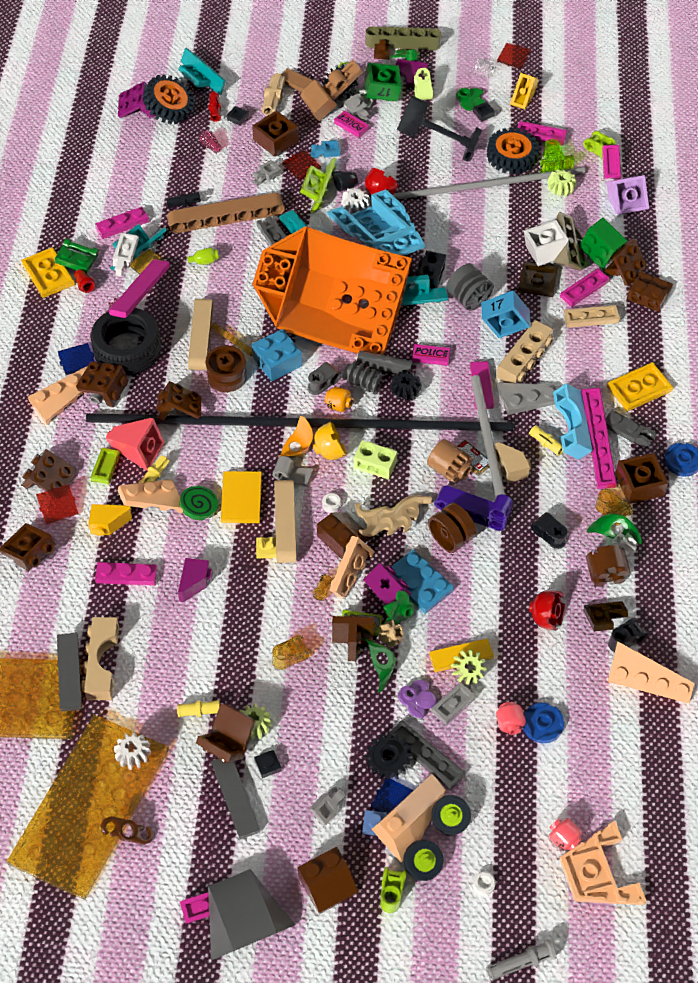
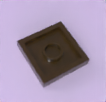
(537, 279)

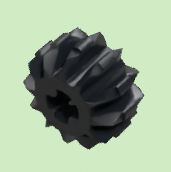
(405, 386)

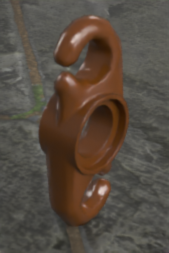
(134, 838)

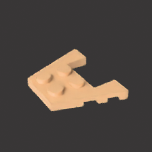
(590, 873)

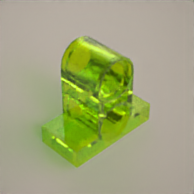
(555, 158)

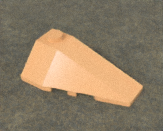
(409, 818)

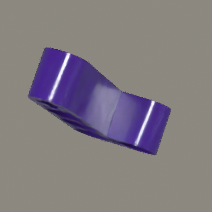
(482, 511)

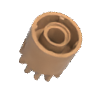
(450, 461)

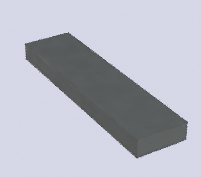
(69, 672)
(429, 756)
(235, 798)

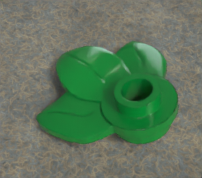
(411, 54)
(469, 98)
(399, 609)

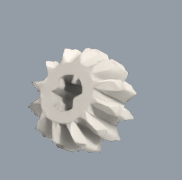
(355, 200)
(135, 743)

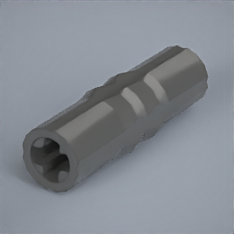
(384, 363)

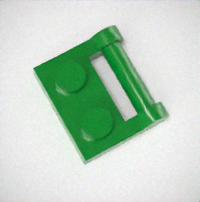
(74, 259)

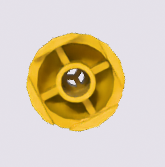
(329, 443)

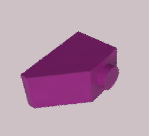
(194, 578)

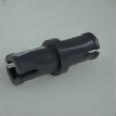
(183, 200)

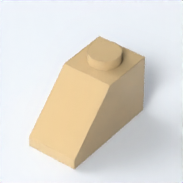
(512, 463)

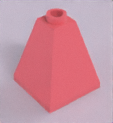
(137, 441)

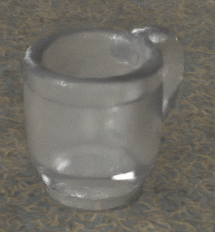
(484, 68)

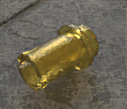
(320, 592)

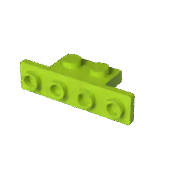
(316, 183)

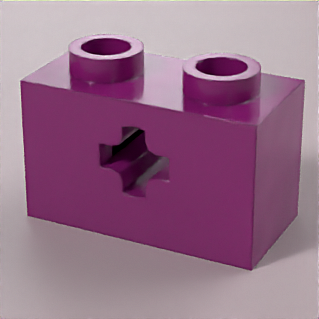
(378, 581)

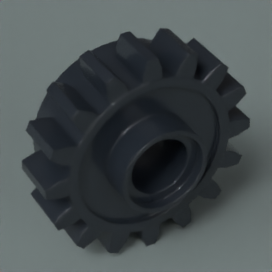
(385, 746)

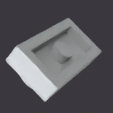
(453, 703)

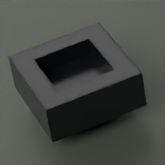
(483, 111)
(237, 115)
(267, 764)

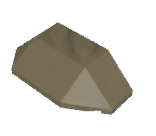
(571, 255)

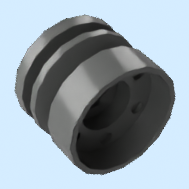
(469, 286)

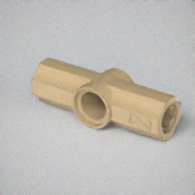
(273, 94)

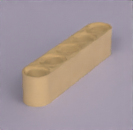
(200, 334)
(285, 521)

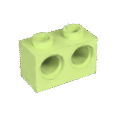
(375, 462)

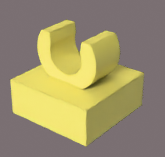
(266, 547)

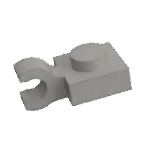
(357, 107)
(267, 170)
(326, 805)

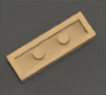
(591, 316)

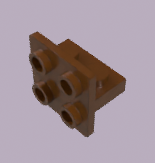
(627, 263)

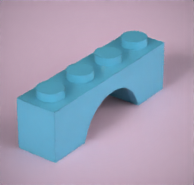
(570, 404)

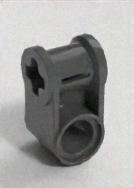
(323, 378)

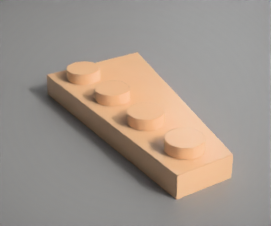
(644, 674)

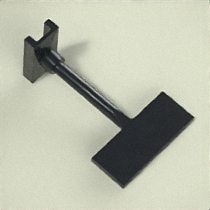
(414, 117)

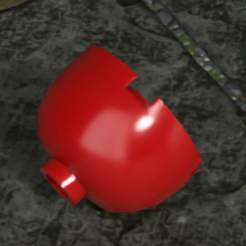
(376, 182)
(548, 609)

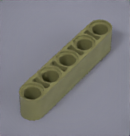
(404, 37)

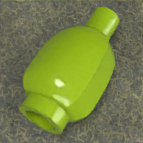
(204, 256)

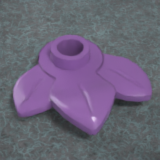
(420, 699)

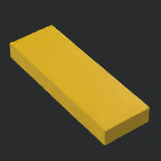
(443, 658)

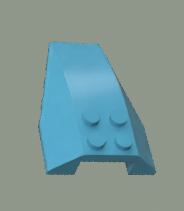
(381, 225)

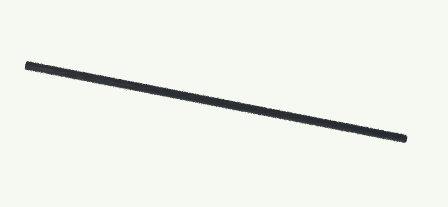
(292, 422)

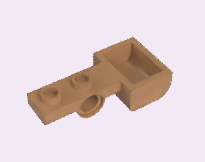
(321, 98)

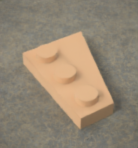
(154, 494)

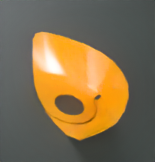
(303, 435)

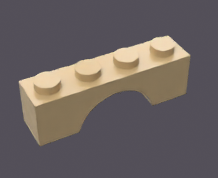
(98, 681)

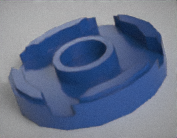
(682, 459)
(543, 723)

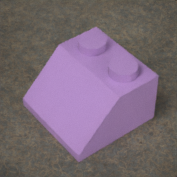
(628, 194)

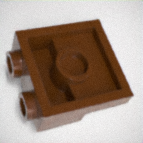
(649, 291)
(28, 546)

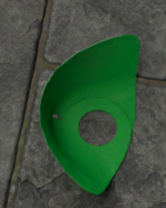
(604, 524)
(384, 671)

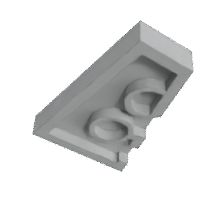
(525, 397)

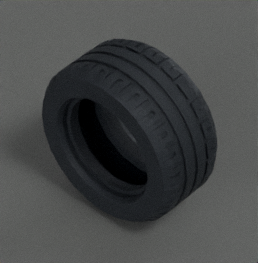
(134, 359)

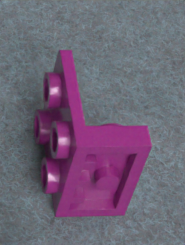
(132, 100)

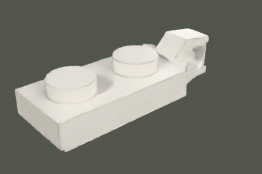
(124, 252)

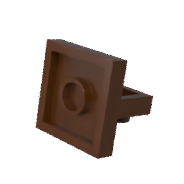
(351, 630)

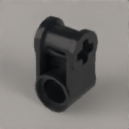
(550, 530)
(629, 633)

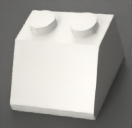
(545, 242)

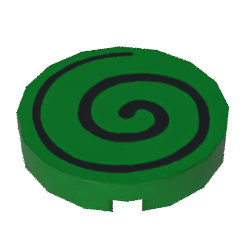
(198, 503)

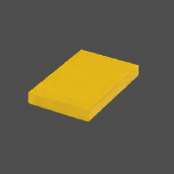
(46, 274)
(639, 386)
(241, 497)

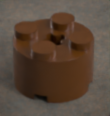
(608, 565)

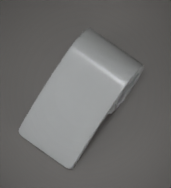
(286, 471)

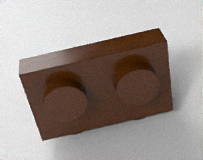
(105, 380)
(179, 398)
(48, 472)
(228, 735)

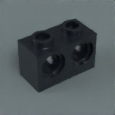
(433, 266)

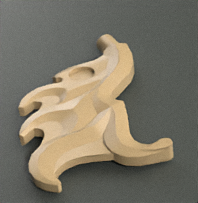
(392, 518)

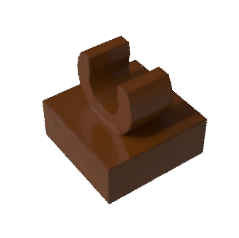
(382, 50)

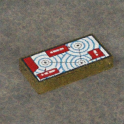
(480, 461)

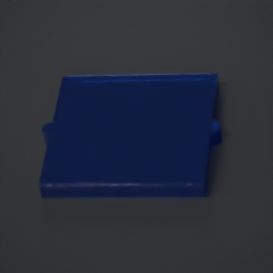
(75, 358)
(389, 796)

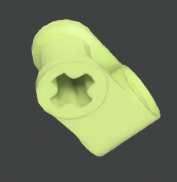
(423, 88)

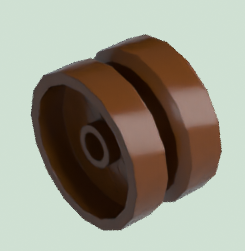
(226, 368)
(452, 527)

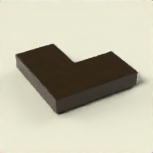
(601, 614)

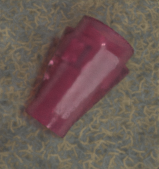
(209, 140)

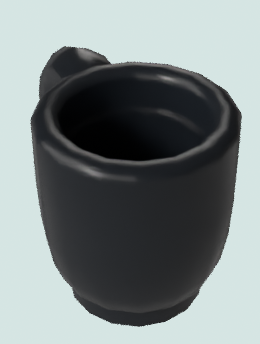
(344, 180)

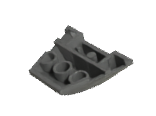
(242, 913)

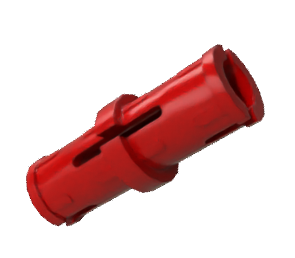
(214, 107)

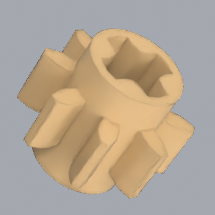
(391, 633)

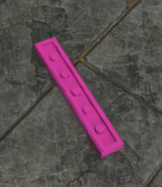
(139, 288)
(599, 439)

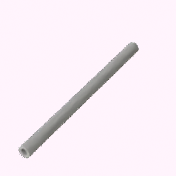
(487, 435)

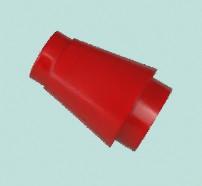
(85, 282)

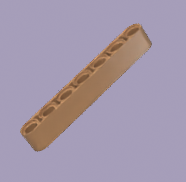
(225, 212)

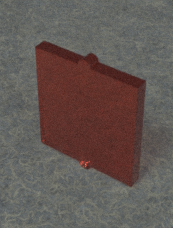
(513, 55)
(299, 164)
(57, 504)

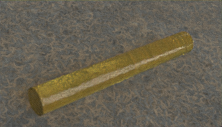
(232, 338)

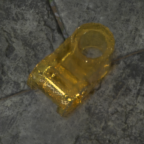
(614, 504)
(293, 650)

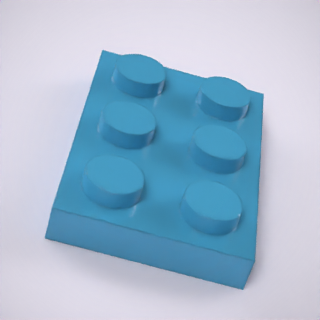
(424, 582)

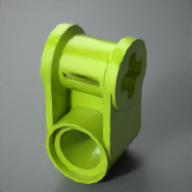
(597, 142)
(392, 886)

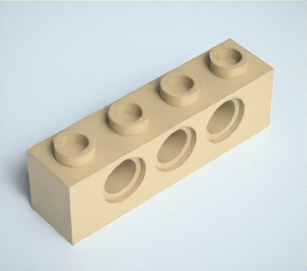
(525, 353)

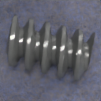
(362, 377)

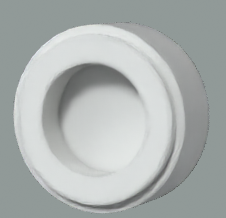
(331, 502)
(483, 883)

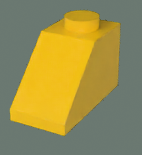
(524, 91)
(108, 518)

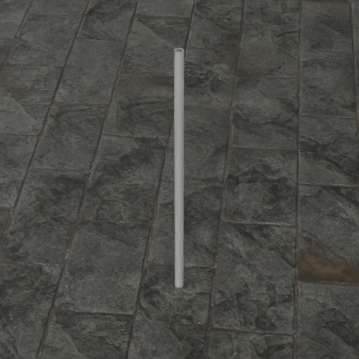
(482, 184)

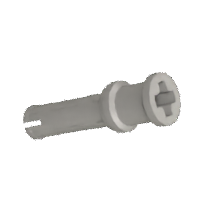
(531, 956)

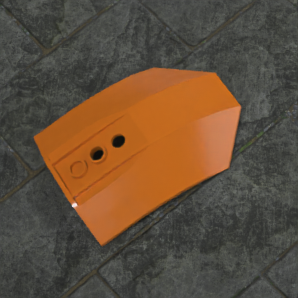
(310, 273)

